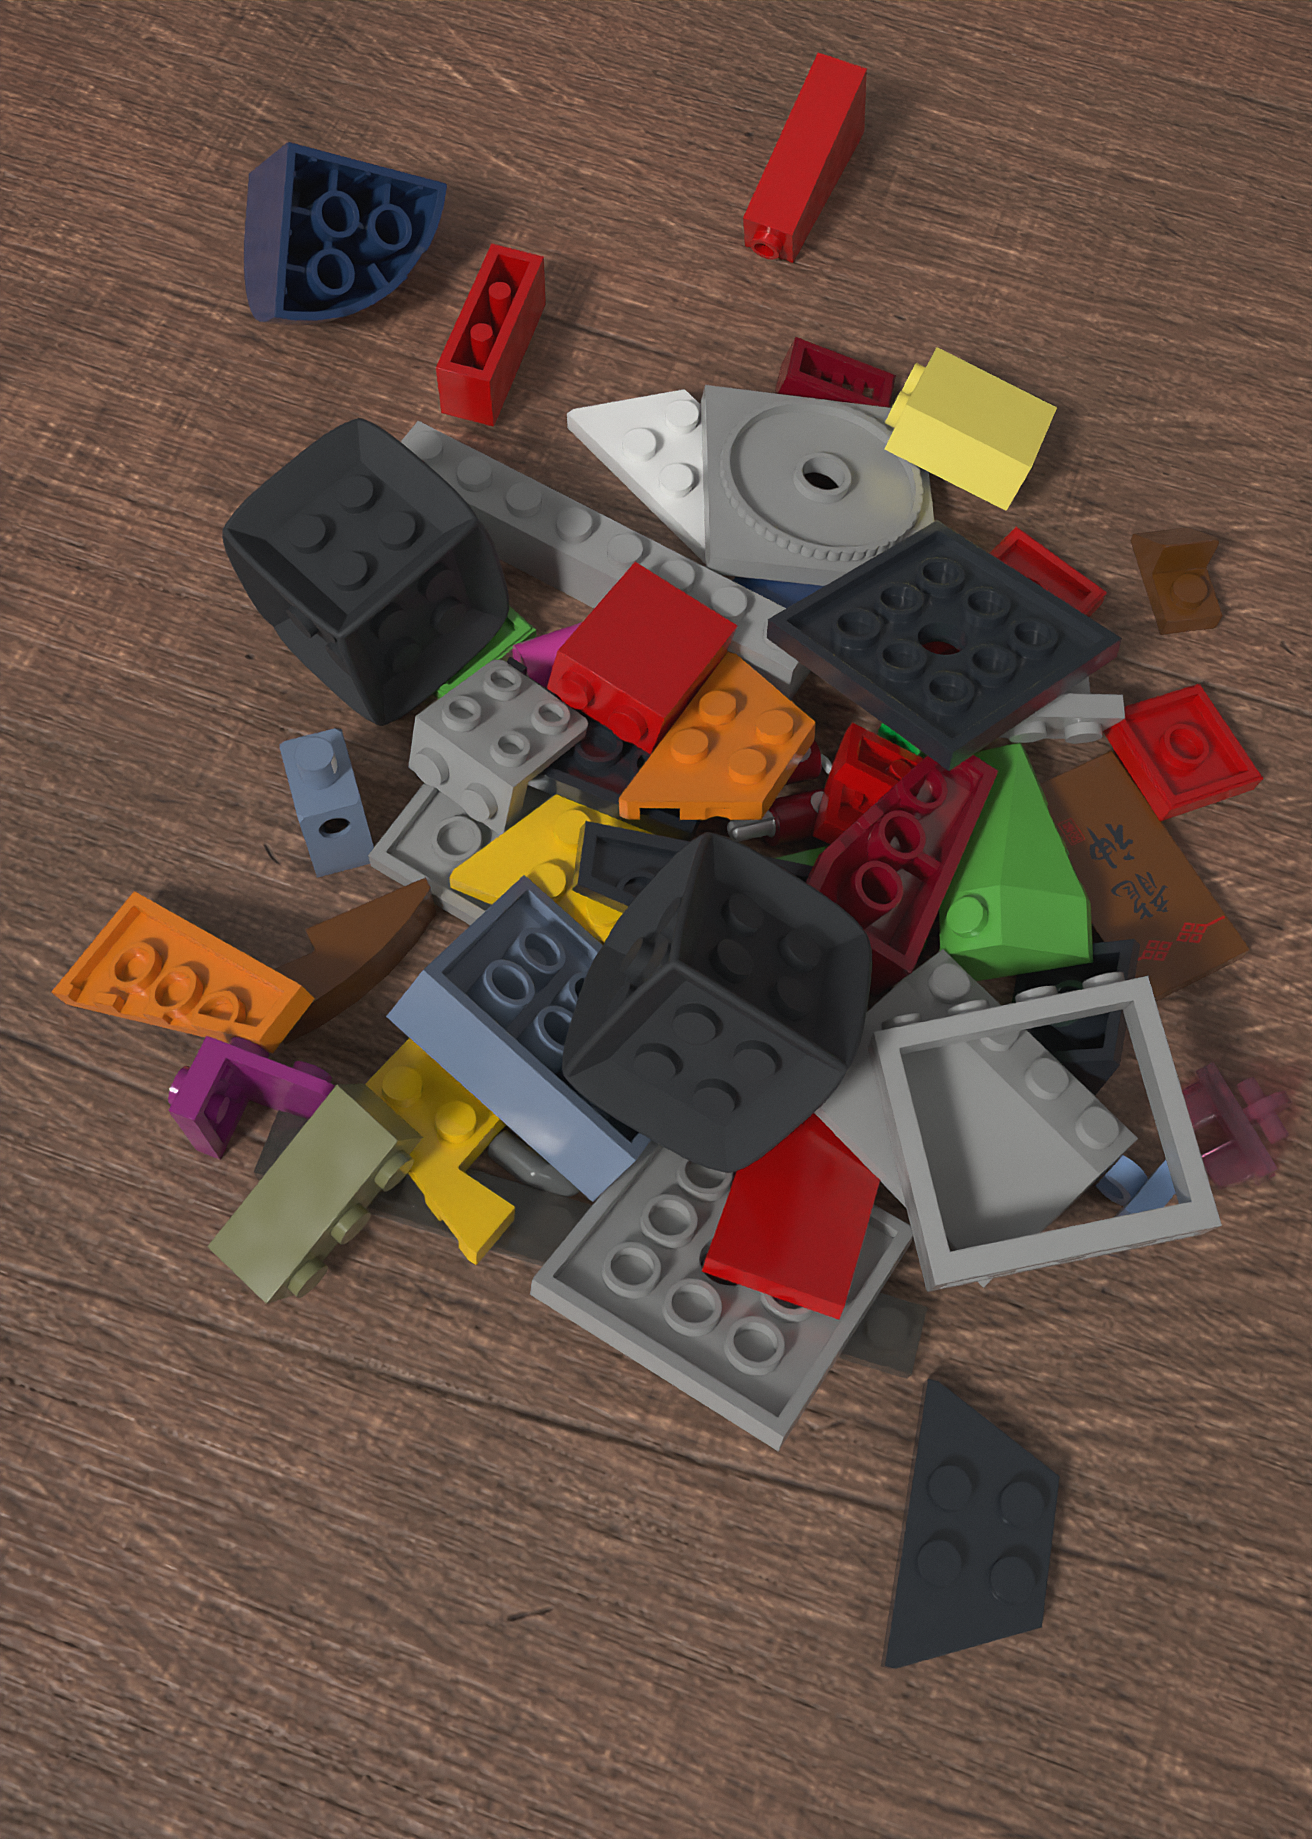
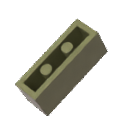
(316, 1193)

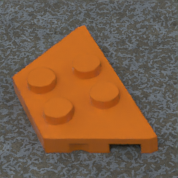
(724, 750)

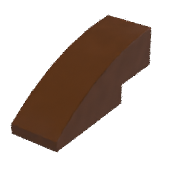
(358, 952)

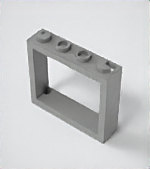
(1035, 1008)

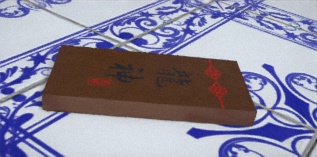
(1139, 877)

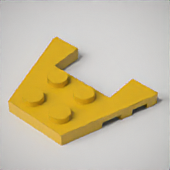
(454, 1134)

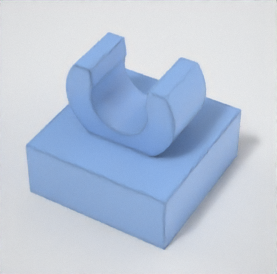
(1132, 1189)

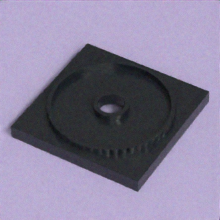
(936, 586)

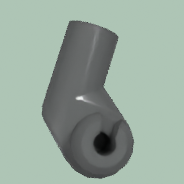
(528, 1165)

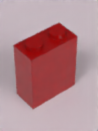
(640, 657)

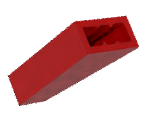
(807, 158)

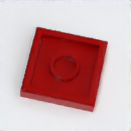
(1181, 752)

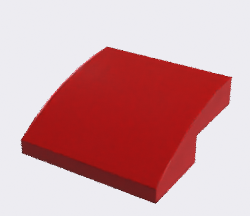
(858, 778)

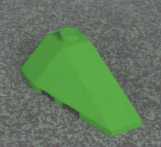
(1015, 889)

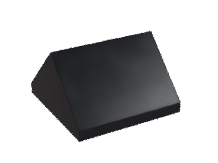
(1091, 1044)

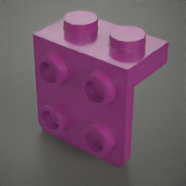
(222, 1080)

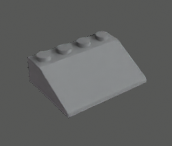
(996, 1115)

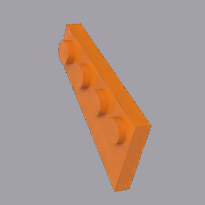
(182, 979)

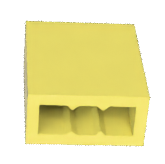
(968, 427)

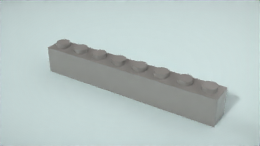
(590, 552)

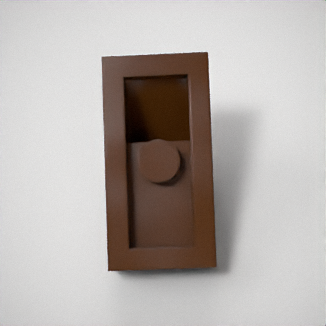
(1178, 579)

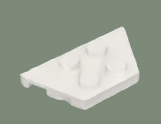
(655, 452)

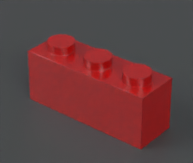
(491, 335)

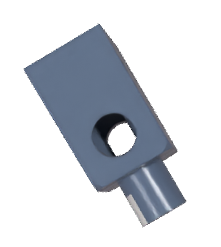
(324, 790)

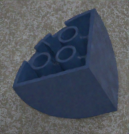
(331, 234)

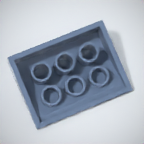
(499, 1022)

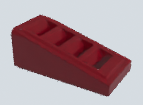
(810, 364)

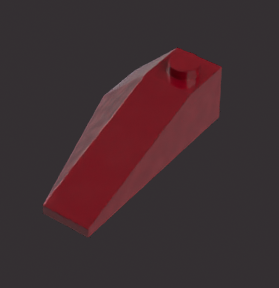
(902, 858)

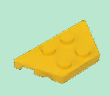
(545, 852)

